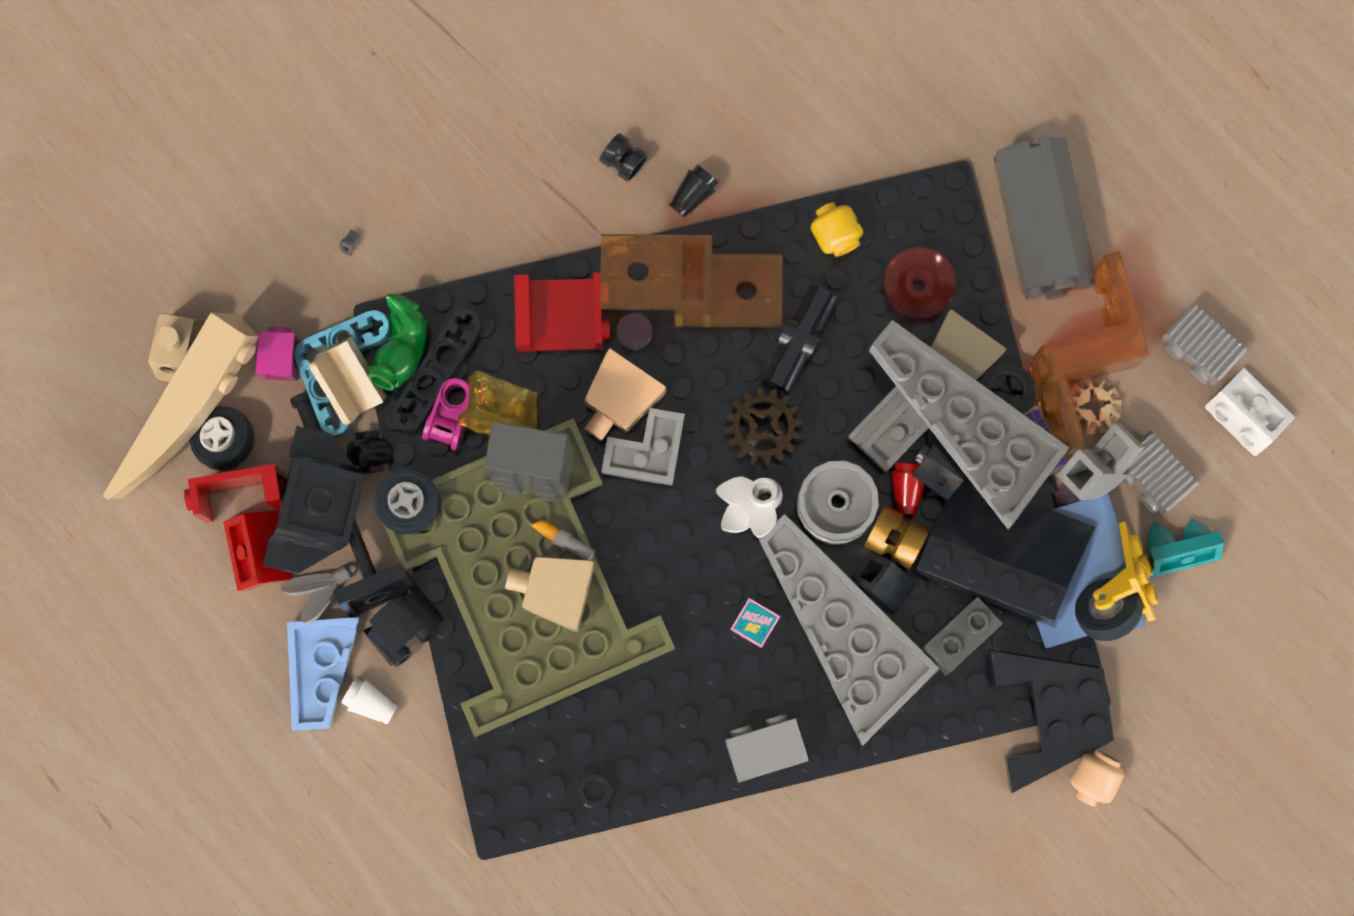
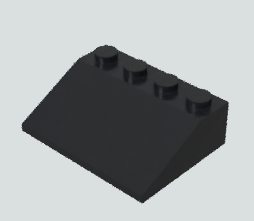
(1014, 568)

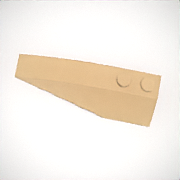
(188, 400)

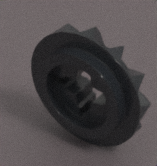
(1019, 381)

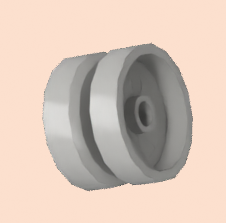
(850, 485)

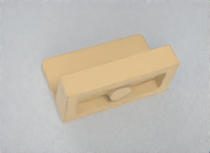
(345, 380)

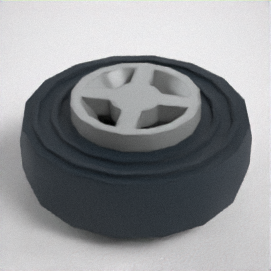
(400, 490)

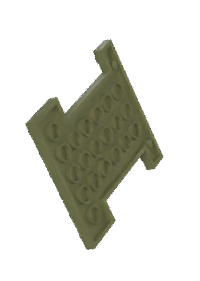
(524, 655)

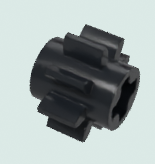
(369, 451)

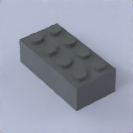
(529, 461)

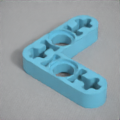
(317, 342)

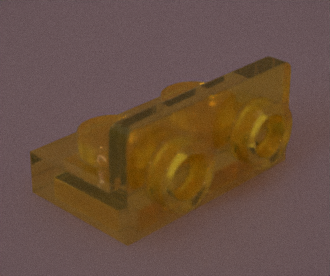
(498, 402)

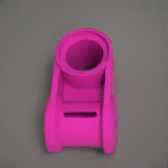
(446, 416)

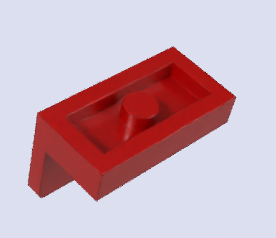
(247, 544)

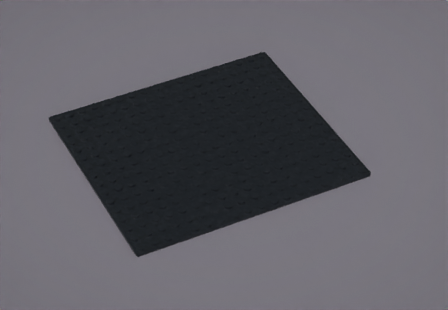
(663, 545)

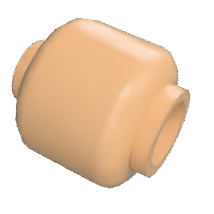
(1097, 778)

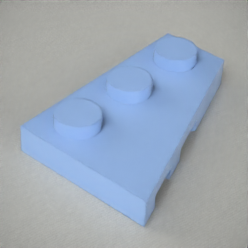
(317, 669)

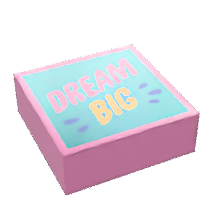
(755, 623)

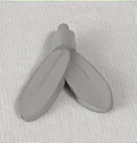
(321, 586)

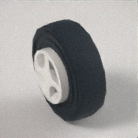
(220, 424)

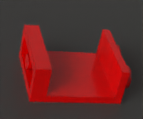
(559, 314)
(198, 497)

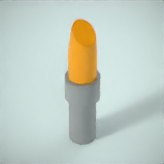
(563, 539)

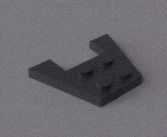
(1068, 711)

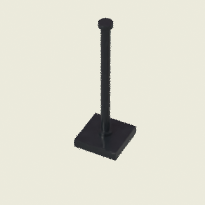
(374, 588)

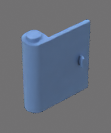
(1101, 560)

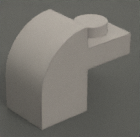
(1101, 469)

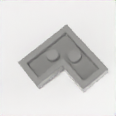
(652, 459)

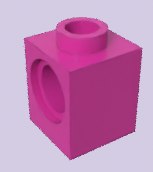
(277, 354)

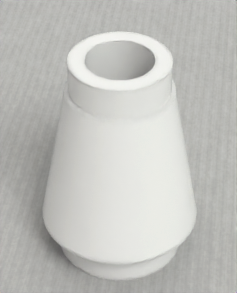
(368, 701)

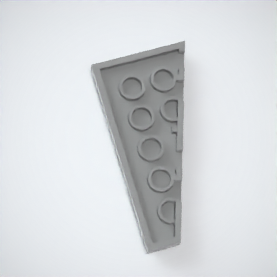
(987, 437)
(857, 644)

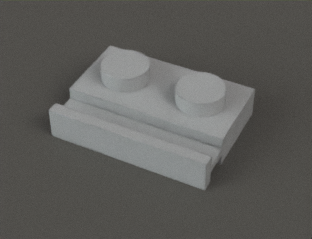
(889, 430)

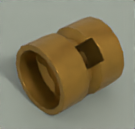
(908, 543)

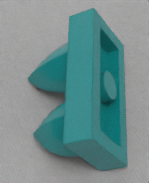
(1196, 548)

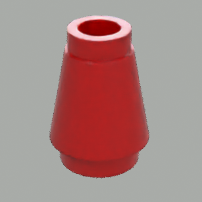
(906, 488)

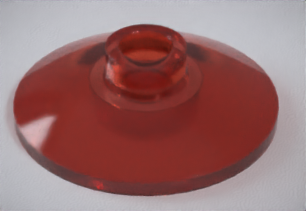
(923, 265)

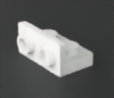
(1249, 412)

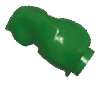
(403, 352)

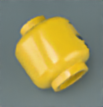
(836, 229)

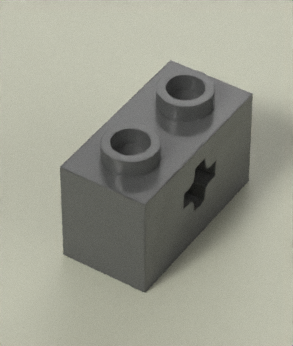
(961, 636)

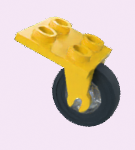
(1115, 605)

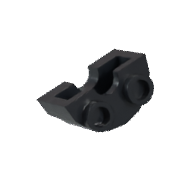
(402, 624)

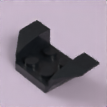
(316, 503)

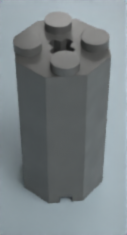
(1044, 218)

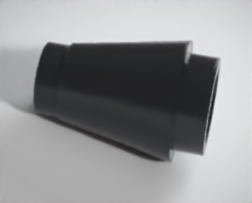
(693, 190)

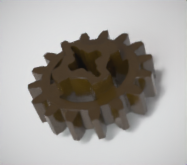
(773, 414)

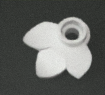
(746, 508)

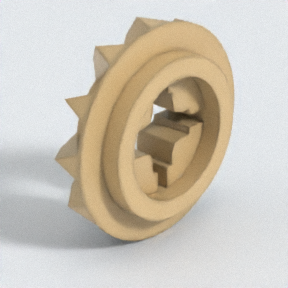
(1106, 415)

